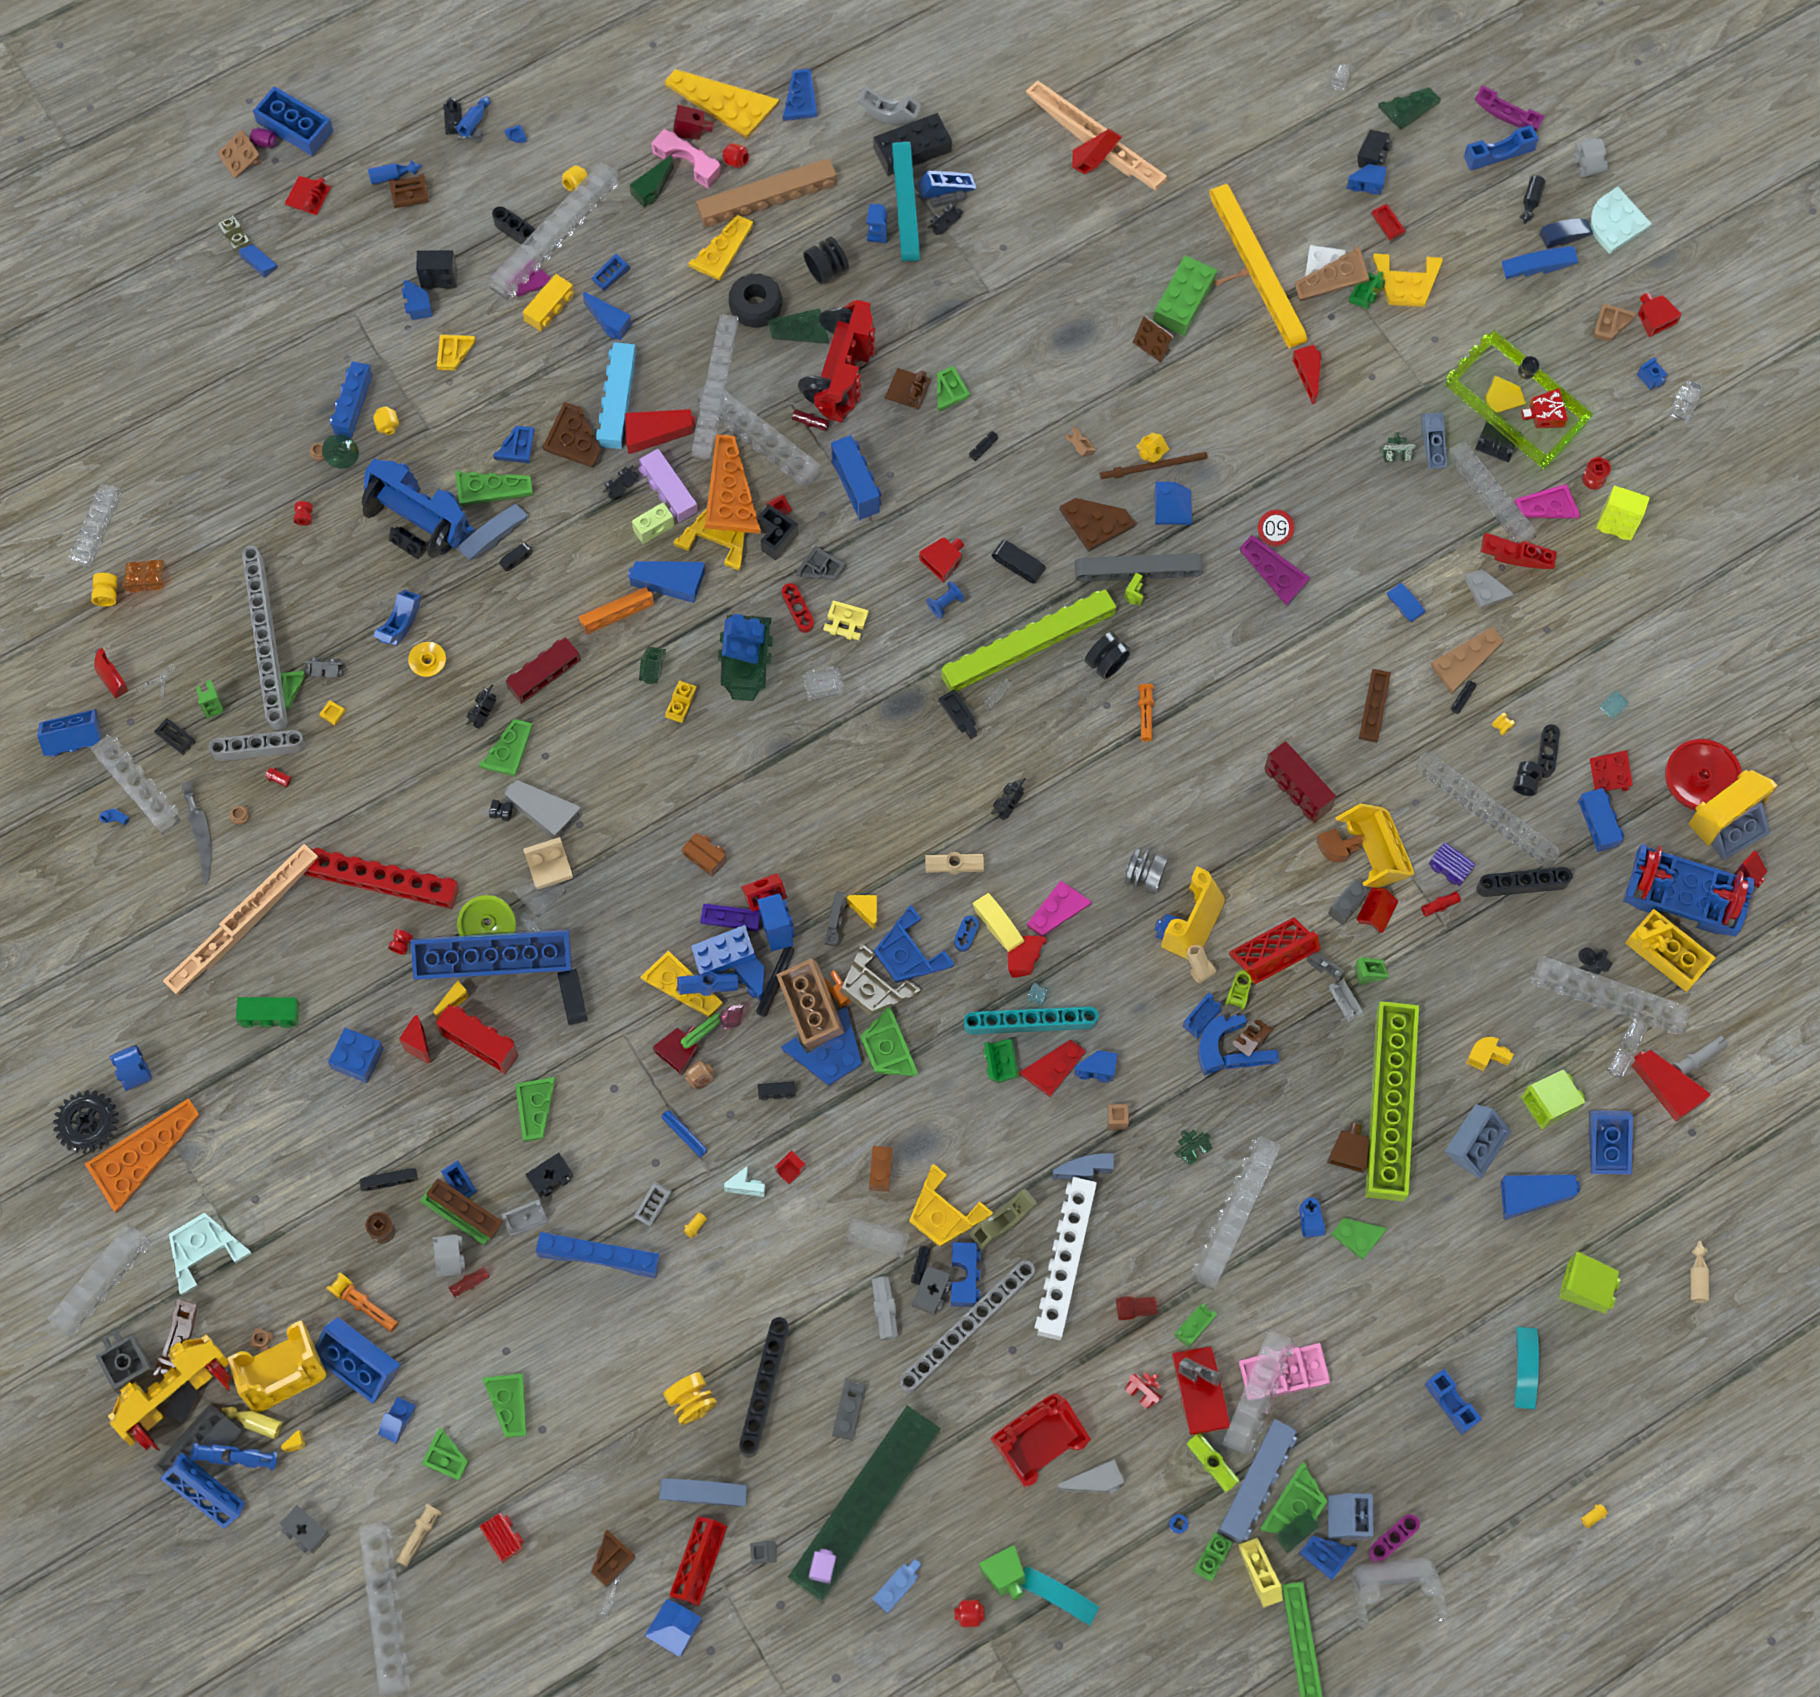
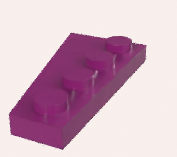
(1275, 570)

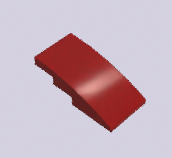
(1201, 1400)

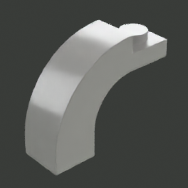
(886, 110)

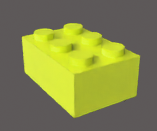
(1622, 513)

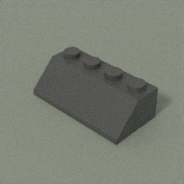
(207, 1429)

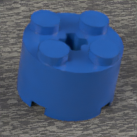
(131, 1067)

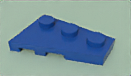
(800, 97)

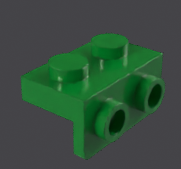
(1366, 293)
(1001, 1061)

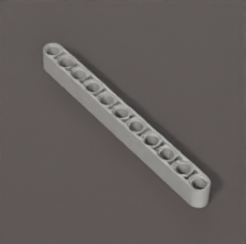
(267, 644)

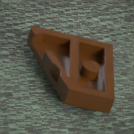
(611, 1559)

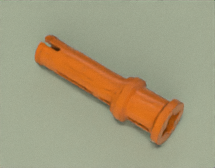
(1146, 703)
(360, 1303)

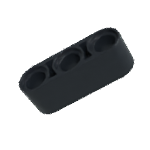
(511, 220)
(1018, 561)
(572, 997)

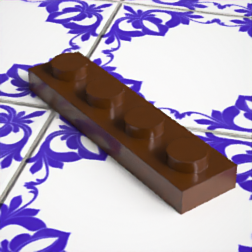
(1374, 705)
(464, 1208)

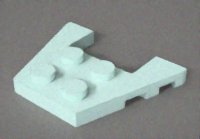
(197, 1242)

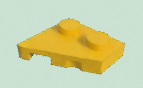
(453, 351)

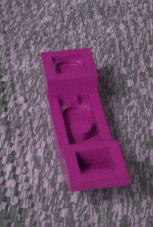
(1505, 111)

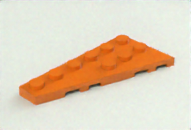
(729, 495)
(129, 1162)

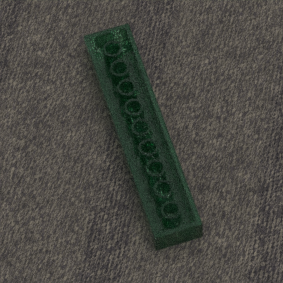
(867, 1499)

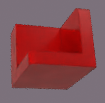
(790, 1167)

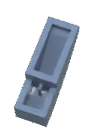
(1085, 1167)

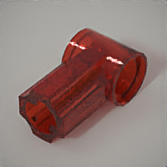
(1130, 1307)

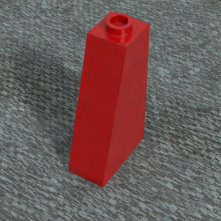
(657, 427)
(1669, 1085)

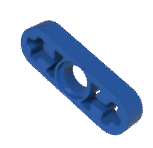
(1256, 1059)

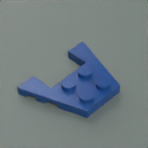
(902, 956)
(833, 1058)

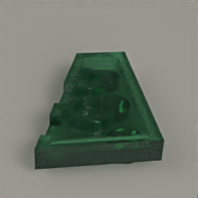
(1407, 109)
(799, 327)

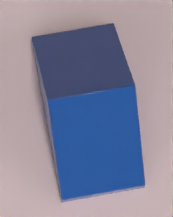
(458, 1179)

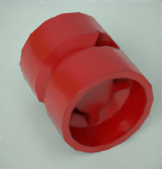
(1596, 473)

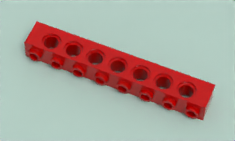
(444, 898)

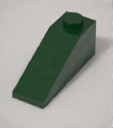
(649, 185)

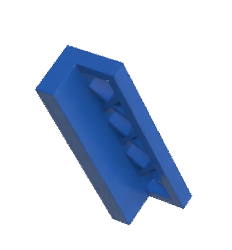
(206, 1489)

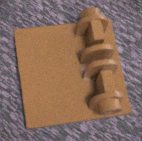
(239, 154)

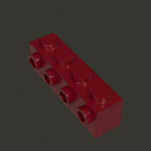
(542, 670)

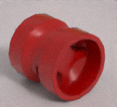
(303, 514)
(400, 942)

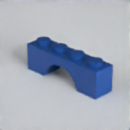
(1518, 143)

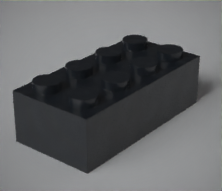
(927, 140)

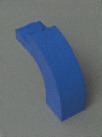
(400, 619)
(1208, 1052)

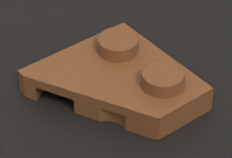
(1612, 322)

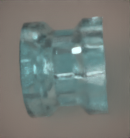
(1037, 994)

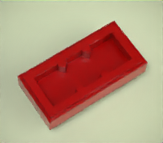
(1388, 222)

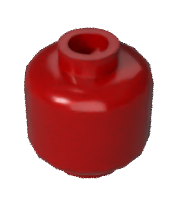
(735, 155)
(969, 1613)

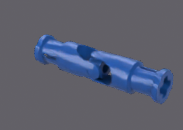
(249, 1458)

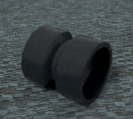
(1528, 778)

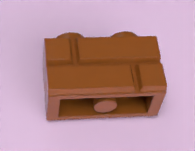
(704, 853)
(880, 1168)

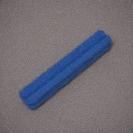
(684, 1133)

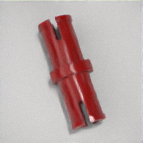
(1440, 904)

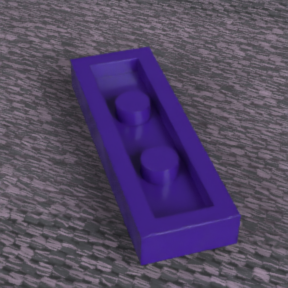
(730, 917)

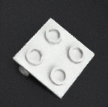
(1320, 256)

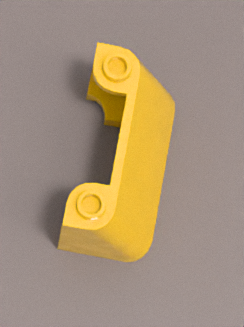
(1209, 903)
(278, 1371)

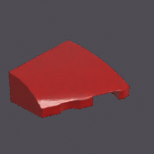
(109, 674)
(1023, 957)

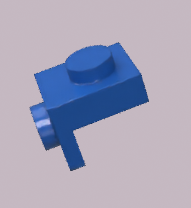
(1162, 924)

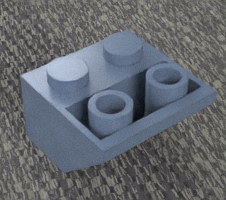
(1350, 1516)

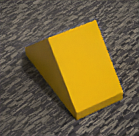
(865, 907)

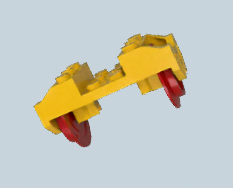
(137, 1410)

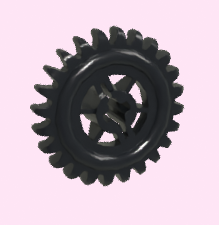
(97, 1134)

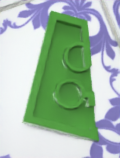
(509, 1403)

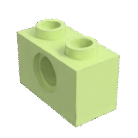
(653, 523)

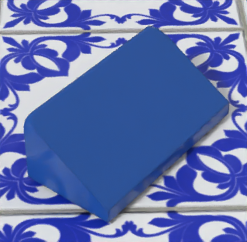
(257, 260)

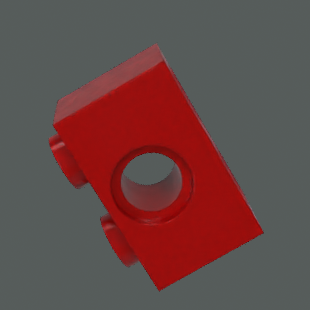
(763, 888)

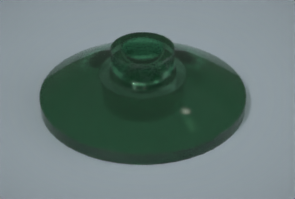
(337, 457)

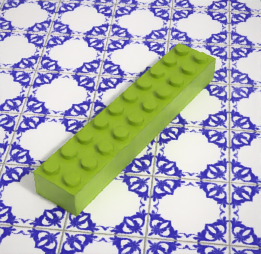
(1392, 1101)

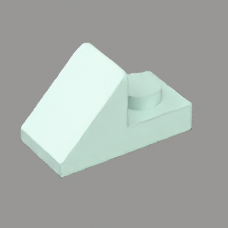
(739, 1185)

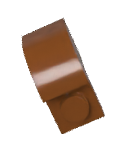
(1334, 848)

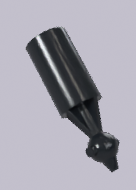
(1532, 197)

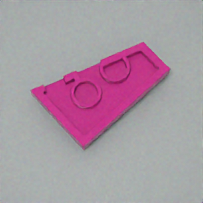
(1549, 504)

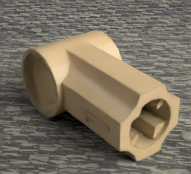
(1201, 967)

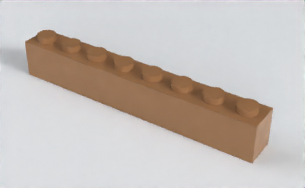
(766, 193)

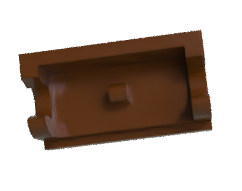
(1251, 1038)

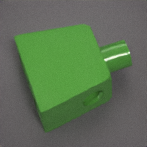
(1004, 1573)

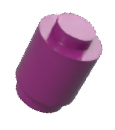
(263, 138)

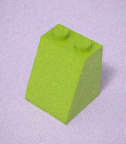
(1553, 1099)
(1589, 1283)

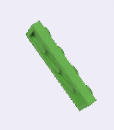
(454, 1220)

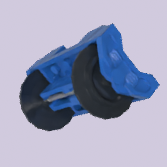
(396, 488)

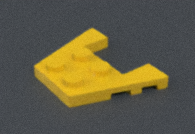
(1407, 287)
(730, 539)
(940, 1219)

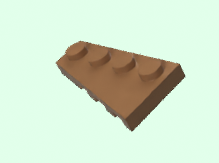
(1340, 274)

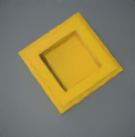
(332, 713)

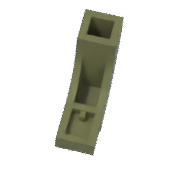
(1004, 1220)

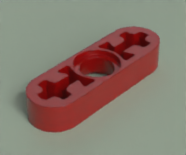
(797, 615)

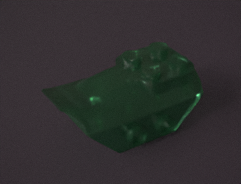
(743, 678)

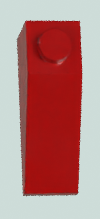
(1307, 363)

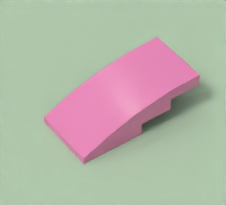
(1304, 1370)

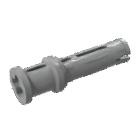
(1693, 1061)

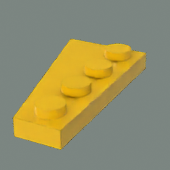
(721, 251)

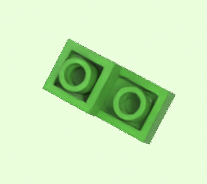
(1212, 1557)

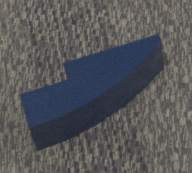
(1565, 232)

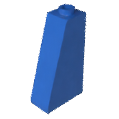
(669, 578)
(1535, 1192)

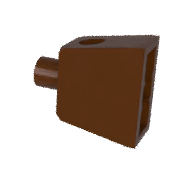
(1350, 1149)

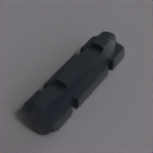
(983, 446)
(1463, 697)
(920, 1265)

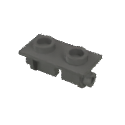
(316, 667)

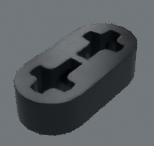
(515, 557)

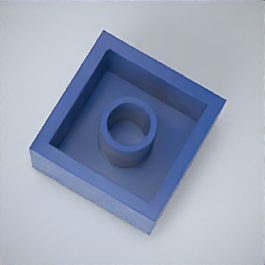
(776, 922)
(356, 1055)

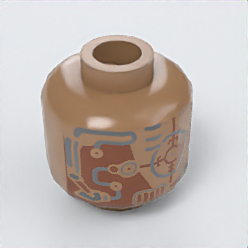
(699, 1075)

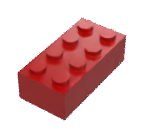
(477, 1039)

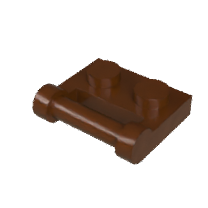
(409, 195)

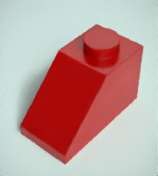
(1753, 868)

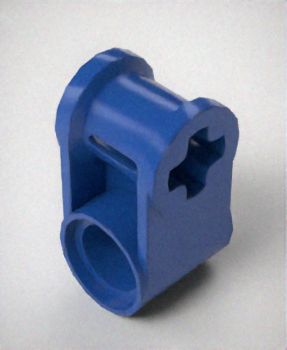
(1311, 1222)

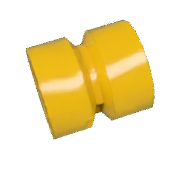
(104, 589)

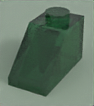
(652, 665)

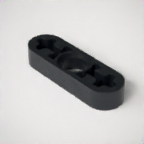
(1542, 757)
(388, 1179)

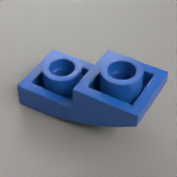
(1406, 602)

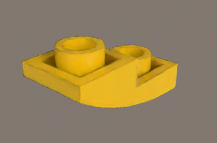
(680, 702)

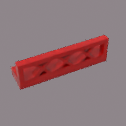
(702, 1560)

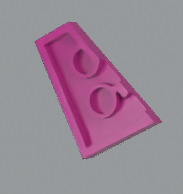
(1057, 908)

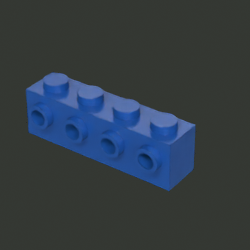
(351, 399)

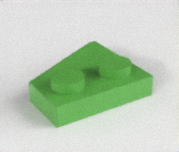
(950, 389)
(291, 683)
(1358, 1236)
(445, 1457)

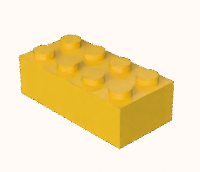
(1683, 959)

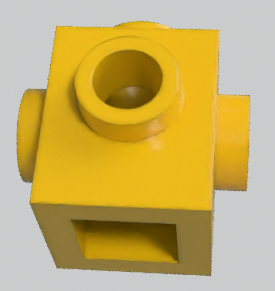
(1152, 447)

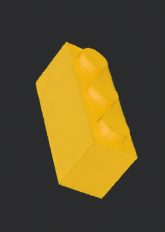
(548, 303)

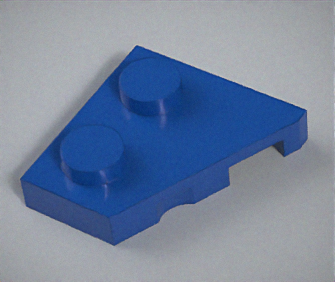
(1326, 1555)

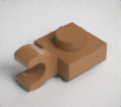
(1082, 444)

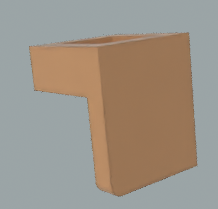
(1118, 1117)

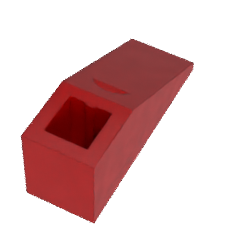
(1093, 152)

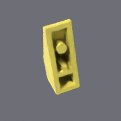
(1261, 1572)

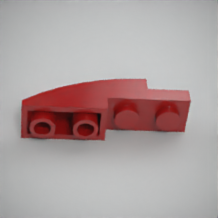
(1518, 554)

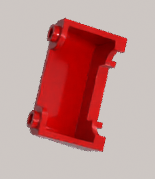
(1039, 1437)

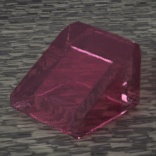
(732, 1016)

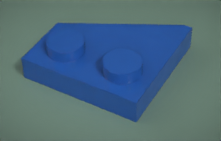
(517, 446)

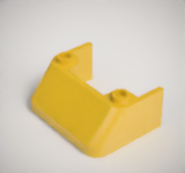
(1731, 804)
(1380, 843)

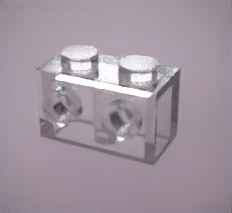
(1687, 400)

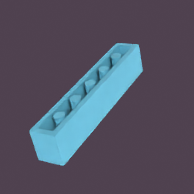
(617, 395)

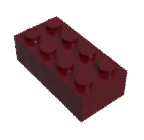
(1299, 782)

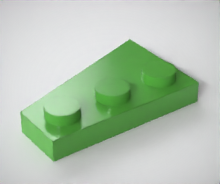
(509, 750)
(534, 1105)

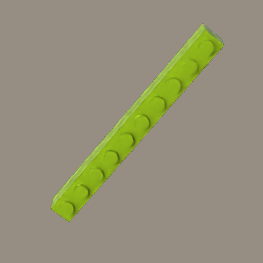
(1028, 641)

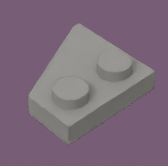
(1486, 589)

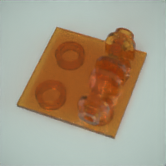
(143, 574)

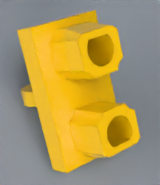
(1656, 938)

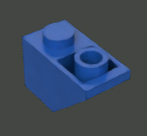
(1368, 179)
(418, 301)
(752, 975)
(1098, 1066)

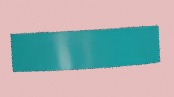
(1527, 1368)
(1059, 1595)

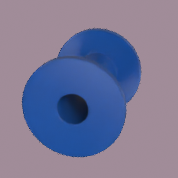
(938, 605)

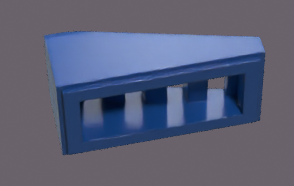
(606, 268)

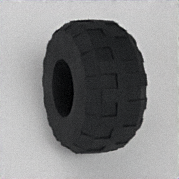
(755, 286)

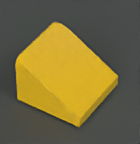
(294, 1443)

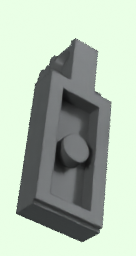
(835, 921)

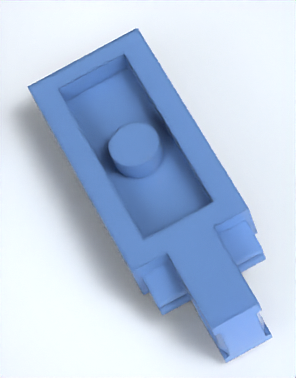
(897, 1586)

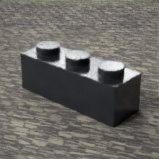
(776, 1090)

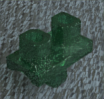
(1405, 449)
(1186, 1151)

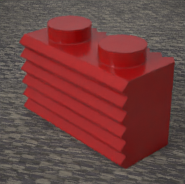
(501, 1537)

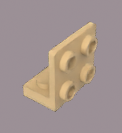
(548, 863)

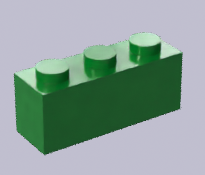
(267, 1012)

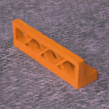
(616, 610)

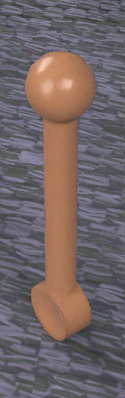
(1244, 272)

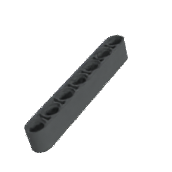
(1146, 565)

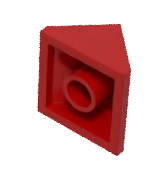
(414, 1040)

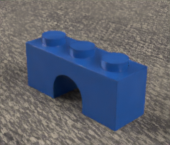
(965, 1292)
(1444, 1392)

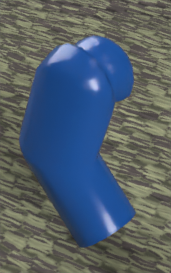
(113, 815)

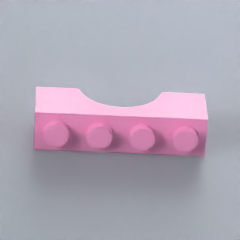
(705, 169)

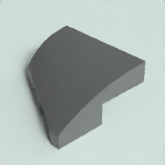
(821, 565)
(1321, 963)
(1195, 1370)

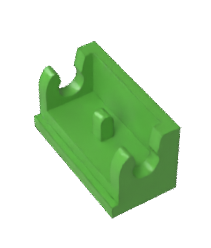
(210, 700)
(1195, 1325)

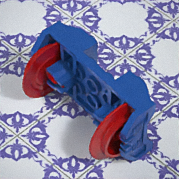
(1689, 890)

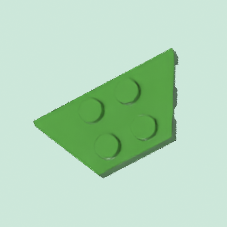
(887, 1047)
(1297, 1497)

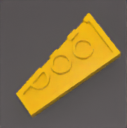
(664, 977)

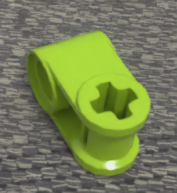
(1238, 993)

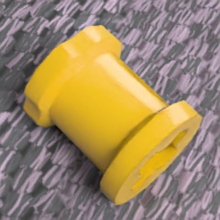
(339, 1285)

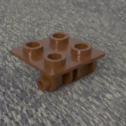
(1153, 339)
(908, 388)

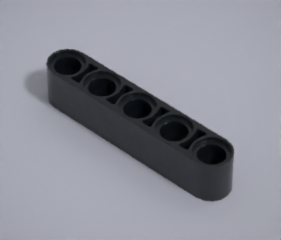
(1531, 876)

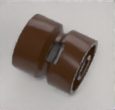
(380, 1227)

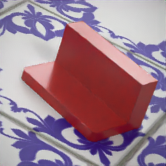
(1377, 909)

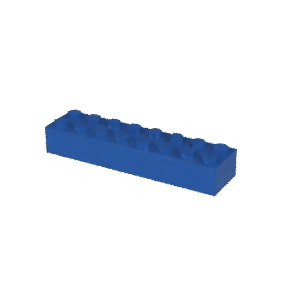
(491, 954)

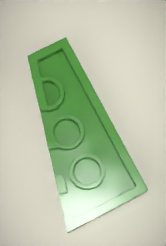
(484, 488)

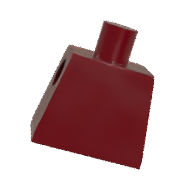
(690, 123)
(673, 1052)

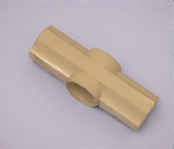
(967, 863)

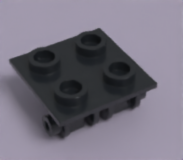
(1495, 443)
(485, 702)
(1011, 796)

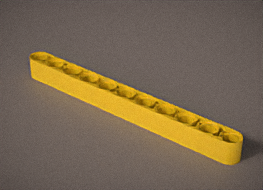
(1258, 266)

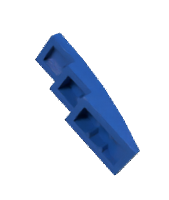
(1539, 261)

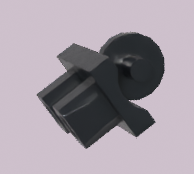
(1594, 961)

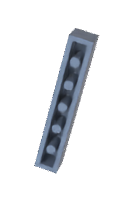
(1257, 1481)

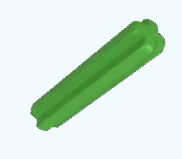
(701, 1031)

